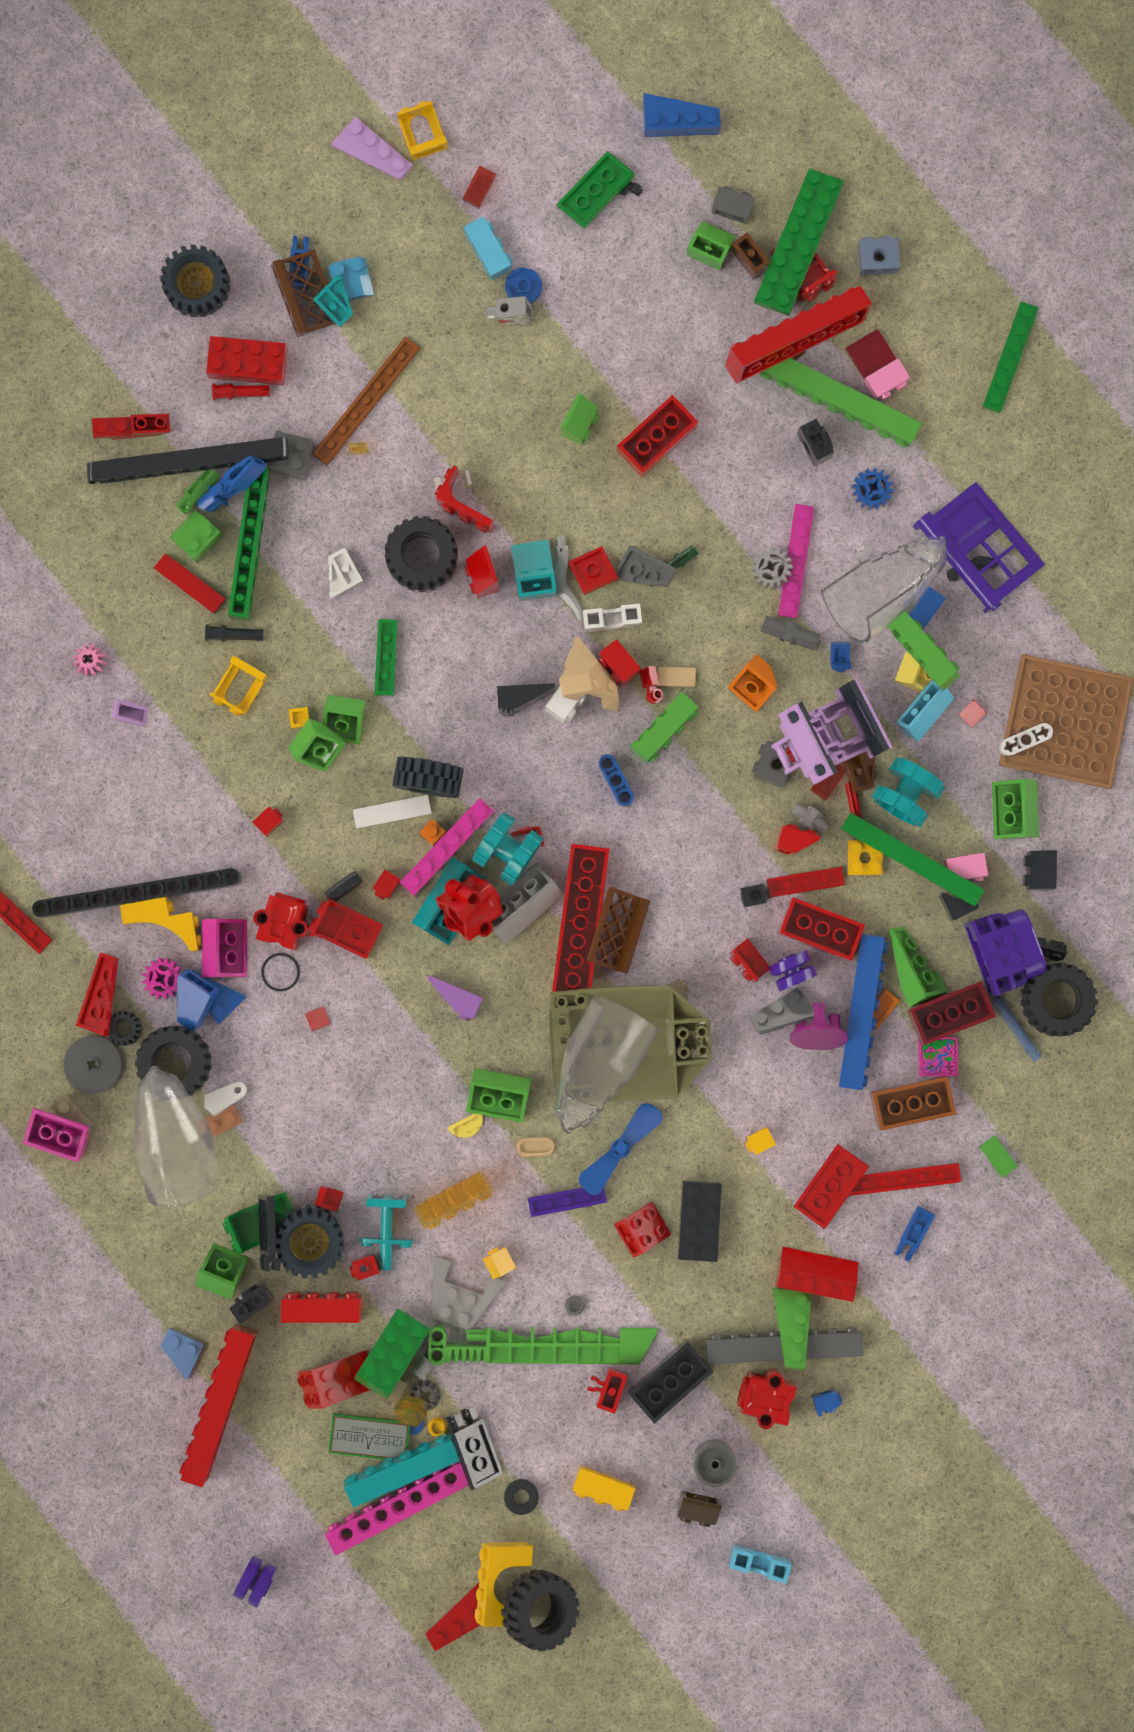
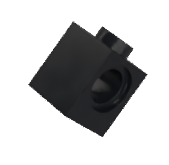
(745, 895)

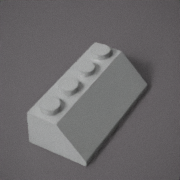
(525, 902)

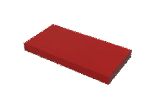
(831, 1186)

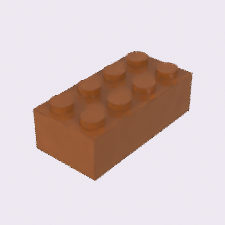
(912, 1103)

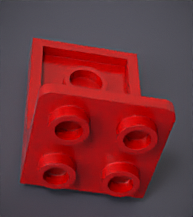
(816, 280)
(451, 505)
(345, 927)
(332, 1381)

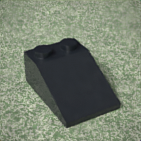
(519, 697)

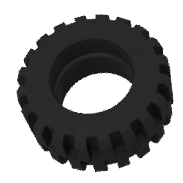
(415, 529)
(1084, 1005)
(180, 1036)
(559, 1620)

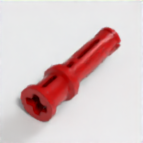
(230, 391)

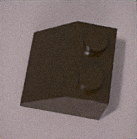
(698, 1508)

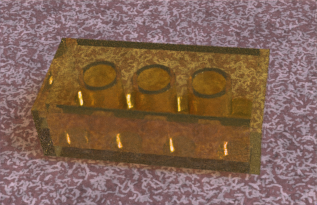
(453, 1199)

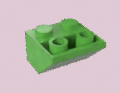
(710, 245)

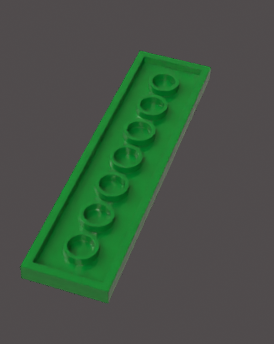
(799, 242)

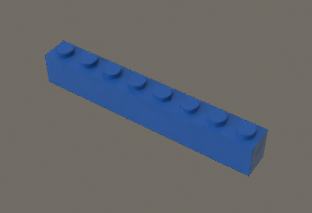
(862, 1012)

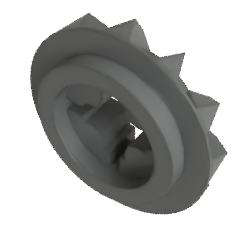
(427, 1386)

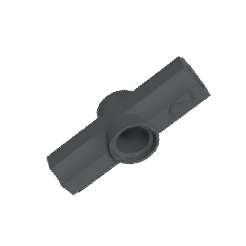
(790, 632)

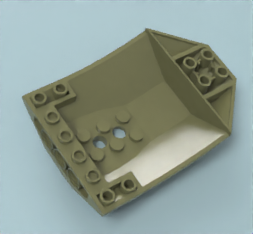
(673, 1057)

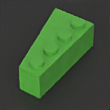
(924, 651)

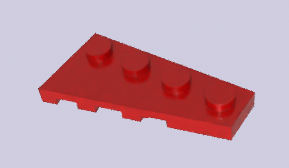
(455, 1622)

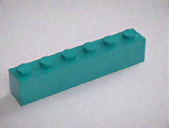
(400, 1470)

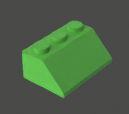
(1015, 809)
(498, 1095)

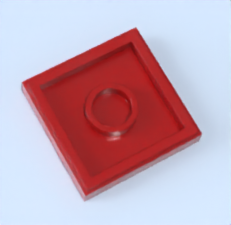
(593, 570)

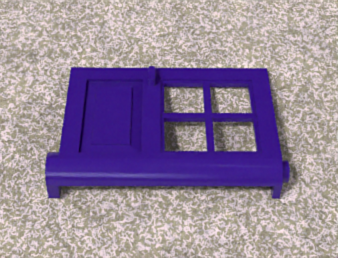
(965, 525)

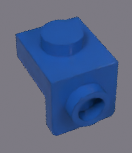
(840, 656)

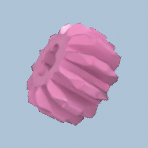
(87, 667)

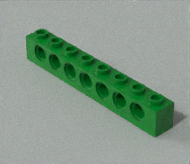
(249, 548)

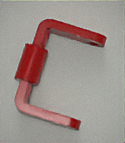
(526, 830)

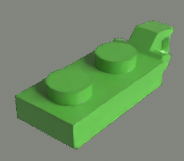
(197, 490)

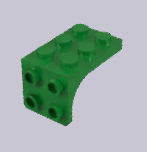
(245, 1223)

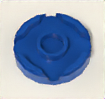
(517, 285)

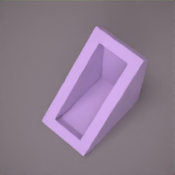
(129, 713)

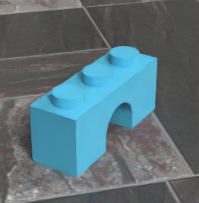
(748, 1560)

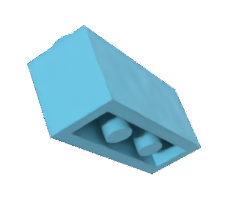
(488, 248)
(924, 711)

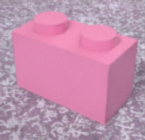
(886, 380)
(968, 866)

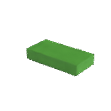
(998, 1156)

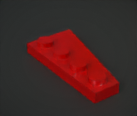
(98, 1001)

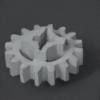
(765, 570)

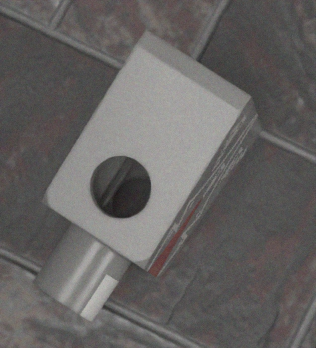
(511, 311)

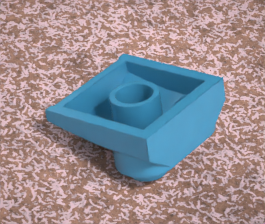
(354, 277)

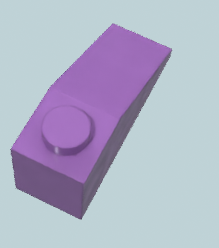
(459, 999)

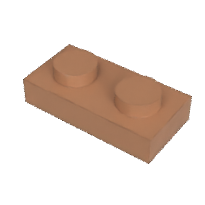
(224, 1120)

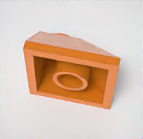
(754, 683)

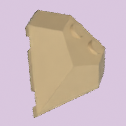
(587, 676)

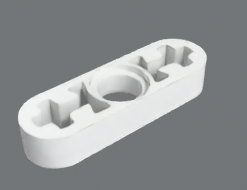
(1036, 729)

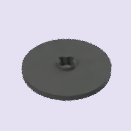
(99, 1078)

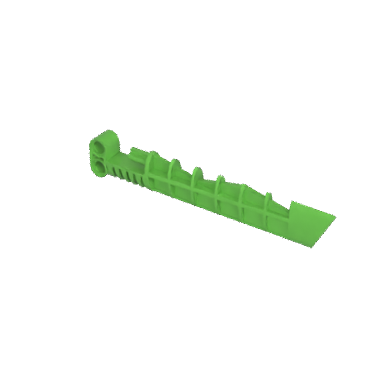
(563, 1347)

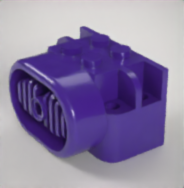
(1005, 950)

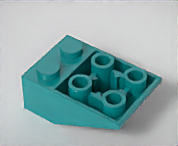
(534, 570)

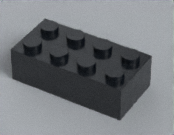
(699, 1221)
(670, 1381)

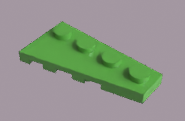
(793, 1325)

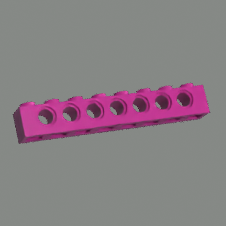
(341, 1543)

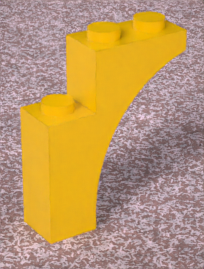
(159, 912)

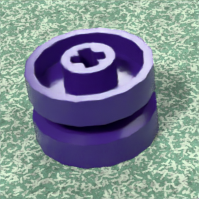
(792, 970)
(255, 1581)

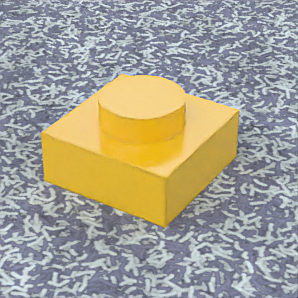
(298, 717)

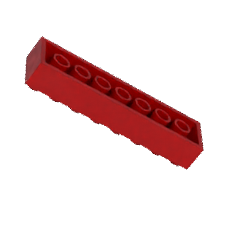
(797, 334)
(580, 916)
(219, 1403)

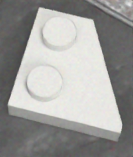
(342, 573)

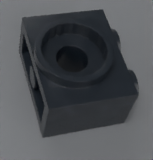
(816, 442)
(251, 1302)

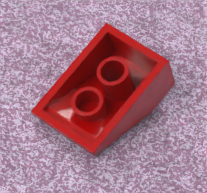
(482, 573)

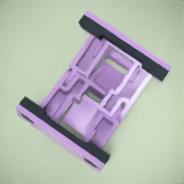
(822, 747)

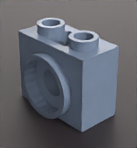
(886, 248)

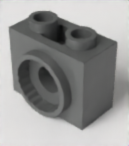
(764, 770)

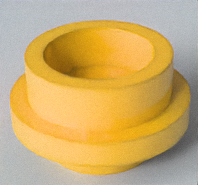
(437, 1426)

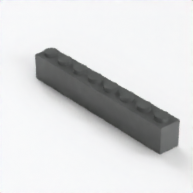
(768, 1347)

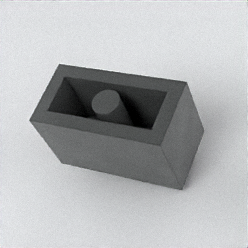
(733, 204)

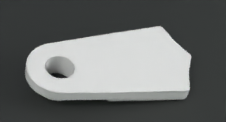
(224, 1097)

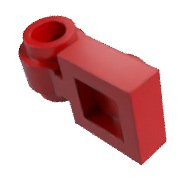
(649, 681)

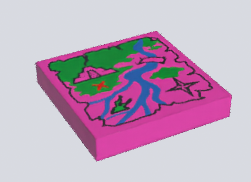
(939, 1058)

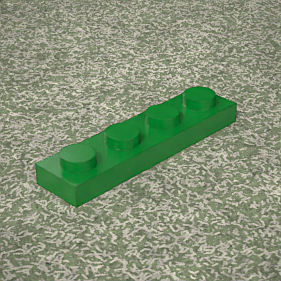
(386, 657)

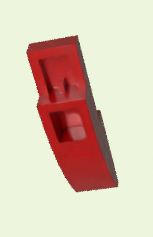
(131, 427)

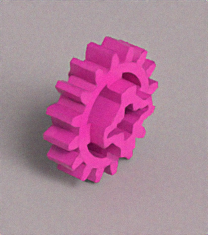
(155, 983)

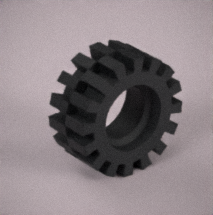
(135, 1031)

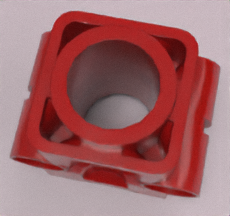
(470, 906)
(284, 917)
(761, 1397)

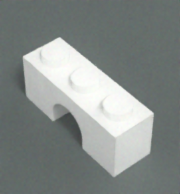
(611, 619)

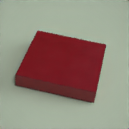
(870, 353)

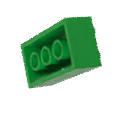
(392, 1354)

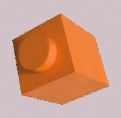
(432, 832)

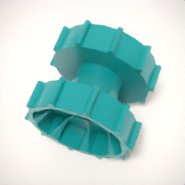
(913, 784)
(507, 848)

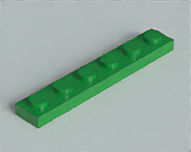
(1010, 357)

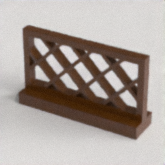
(288, 293)
(628, 933)

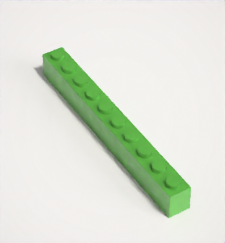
(844, 400)

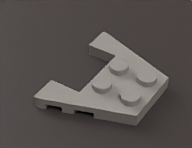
(457, 1304)

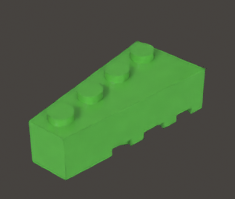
(663, 728)

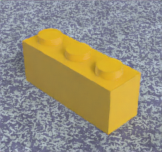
(603, 1488)

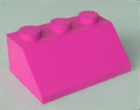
(224, 947)
(56, 1135)

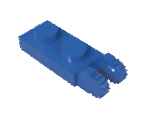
(302, 273)
(915, 1231)

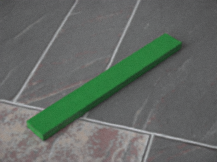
(912, 859)

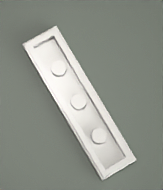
(392, 811)

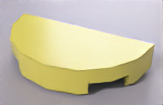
(467, 1127)

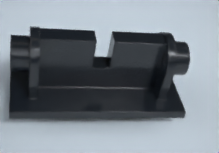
(1055, 951)

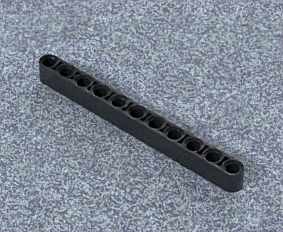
(186, 460)
(127, 891)

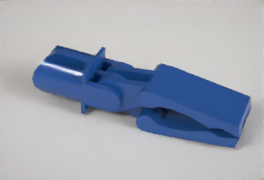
(235, 480)

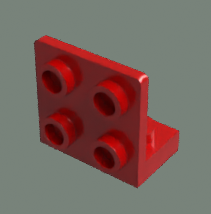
(749, 960)
(642, 1230)

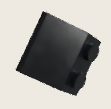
(1040, 870)

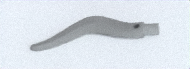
(560, 574)

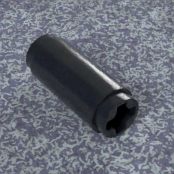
(344, 886)

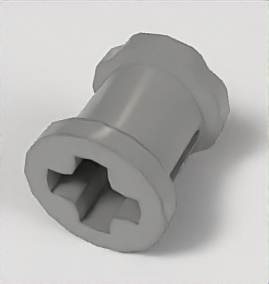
(423, 1368)

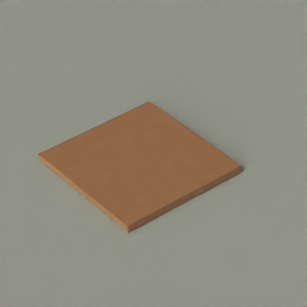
(1086, 718)

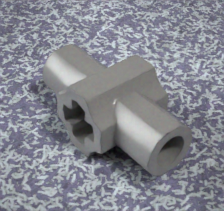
(810, 818)

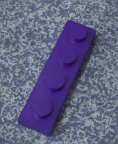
(564, 1201)

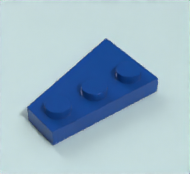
(225, 1001)

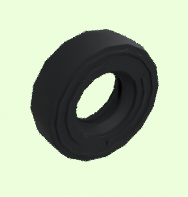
(529, 1506)

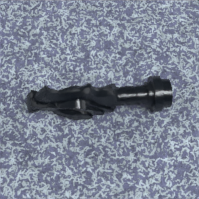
(979, 562)

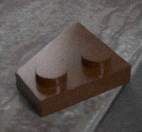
(861, 772)

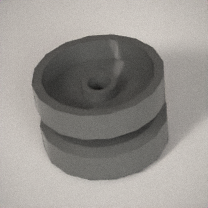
(714, 1451)

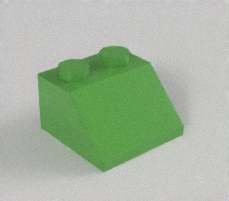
(579, 420)
(196, 536)
(345, 717)
(316, 745)
(221, 1271)

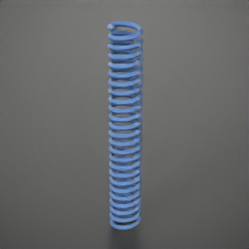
(1018, 1027)

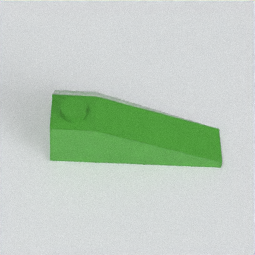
(915, 976)

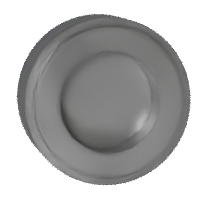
(574, 1305)

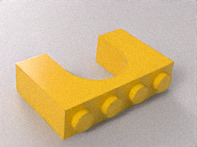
(494, 1559)

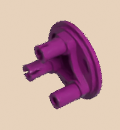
(819, 1034)

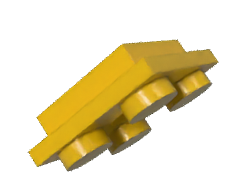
(856, 867)

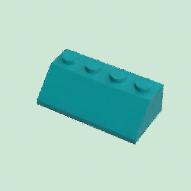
(430, 916)

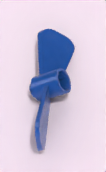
(642, 1122)

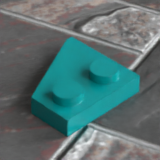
(334, 301)

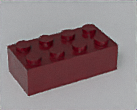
(951, 1013)

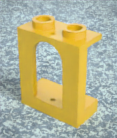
(427, 148)
(220, 691)

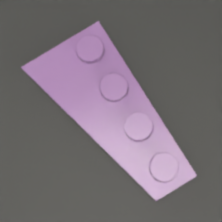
(368, 147)

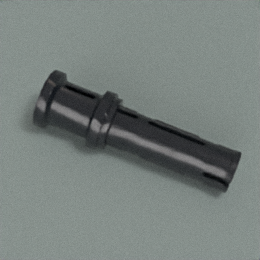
(223, 633)

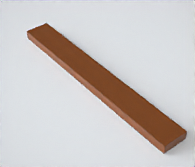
(366, 401)

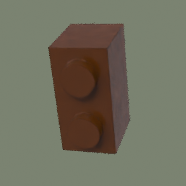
(750, 255)

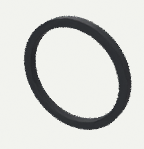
(280, 954)

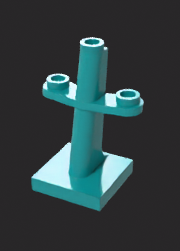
(386, 1235)

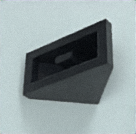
(955, 906)

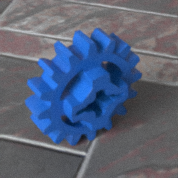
(878, 492)

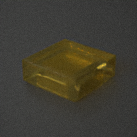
(358, 448)

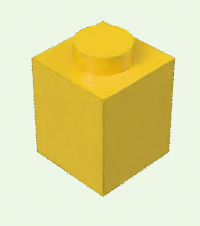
(759, 1141)
(498, 1262)

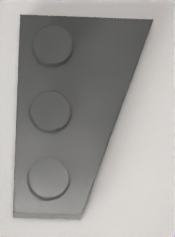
(644, 569)
(783, 1012)

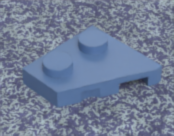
(182, 1351)

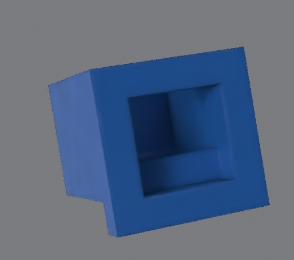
(826, 1401)

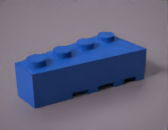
(678, 118)

